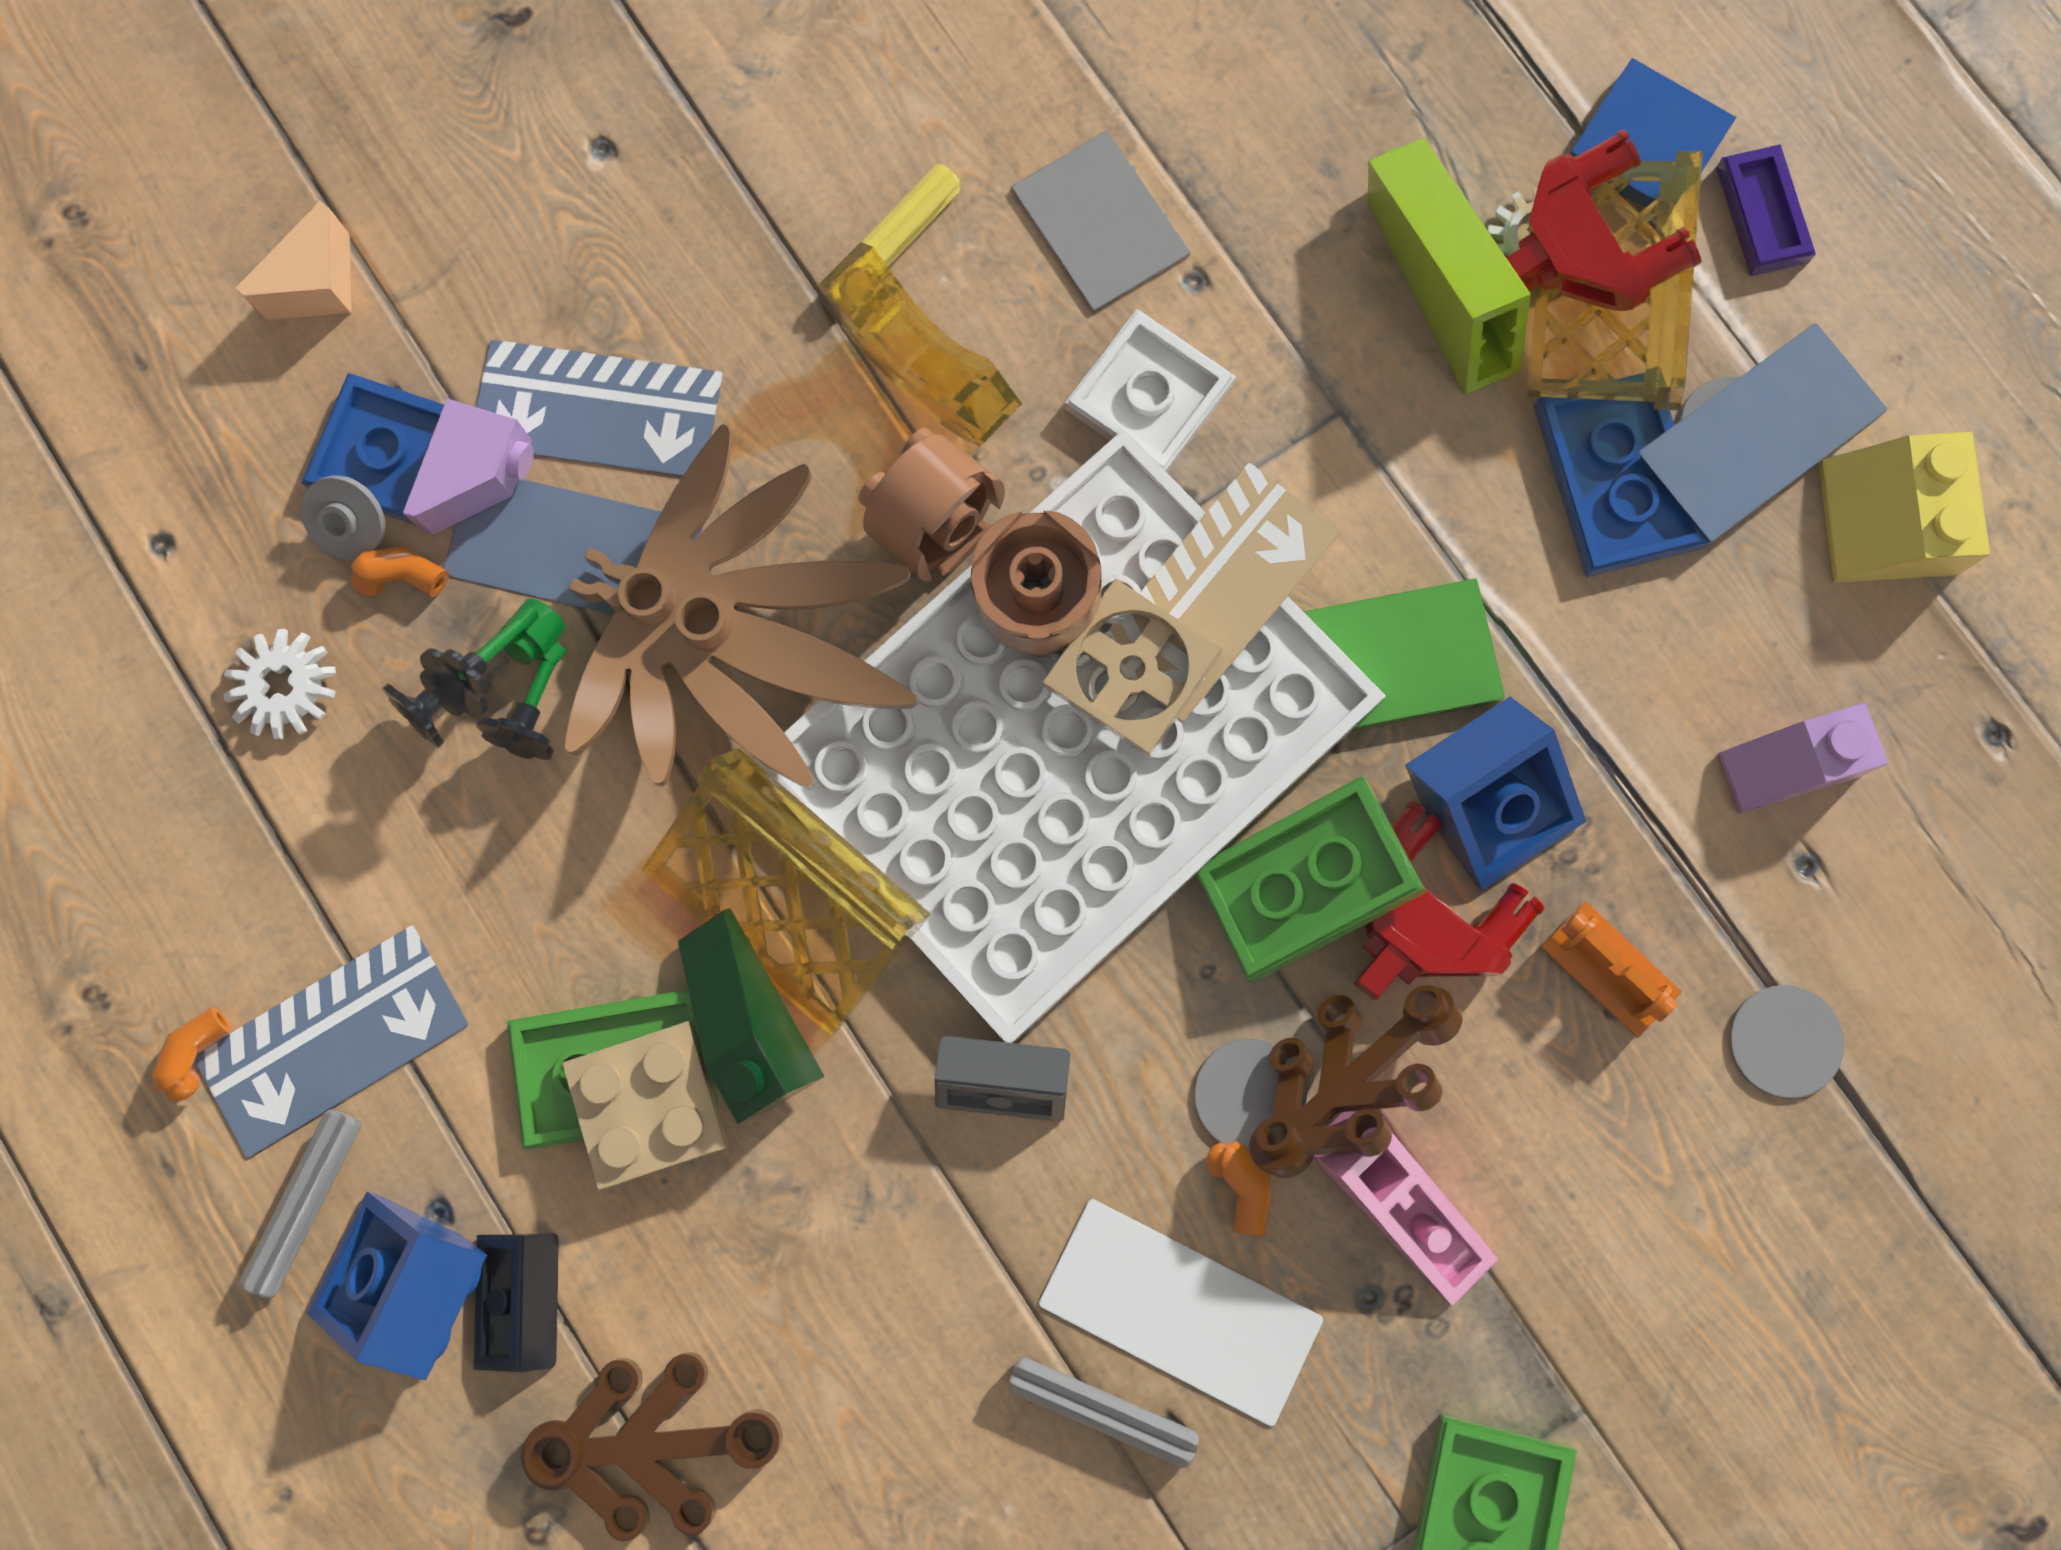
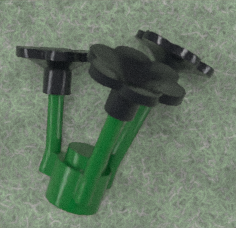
(459, 688)

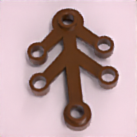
(1294, 1134)
(640, 1448)

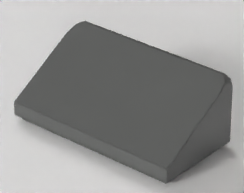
(1002, 1078)

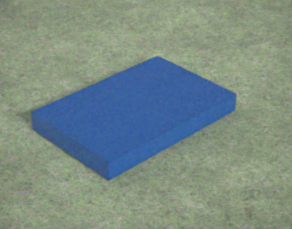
(1609, 492)

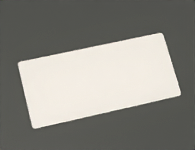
(1181, 1312)

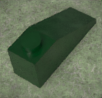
(742, 1021)

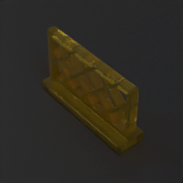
(1669, 302)
(801, 843)

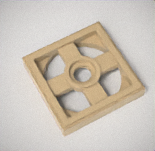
(1147, 732)

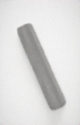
(300, 1204)
(1103, 1412)

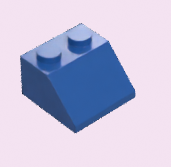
(1498, 791)
(396, 1287)

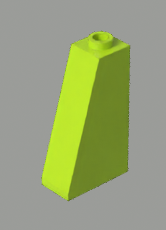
(1450, 264)

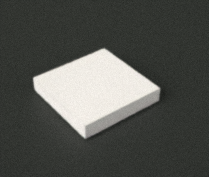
(1151, 389)

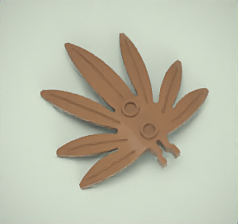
(685, 617)

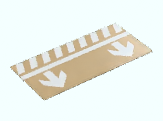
(1230, 574)

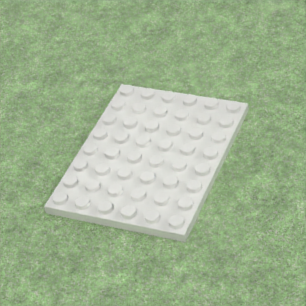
(1027, 817)

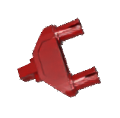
(1575, 247)
(1433, 940)

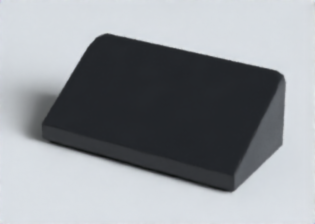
(517, 1303)

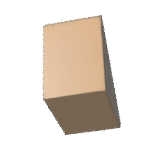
(304, 271)

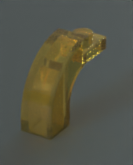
(913, 353)

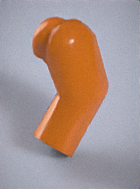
(396, 563)
(174, 1063)
(1247, 1181)

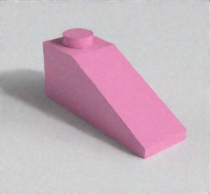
(1411, 1214)

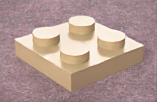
(645, 1105)

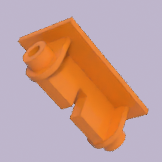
(1612, 970)

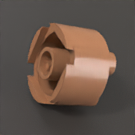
(930, 504)
(1036, 547)

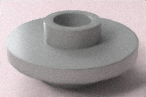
(342, 517)

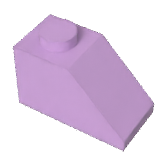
(467, 466)
(1803, 758)

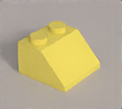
(1904, 509)

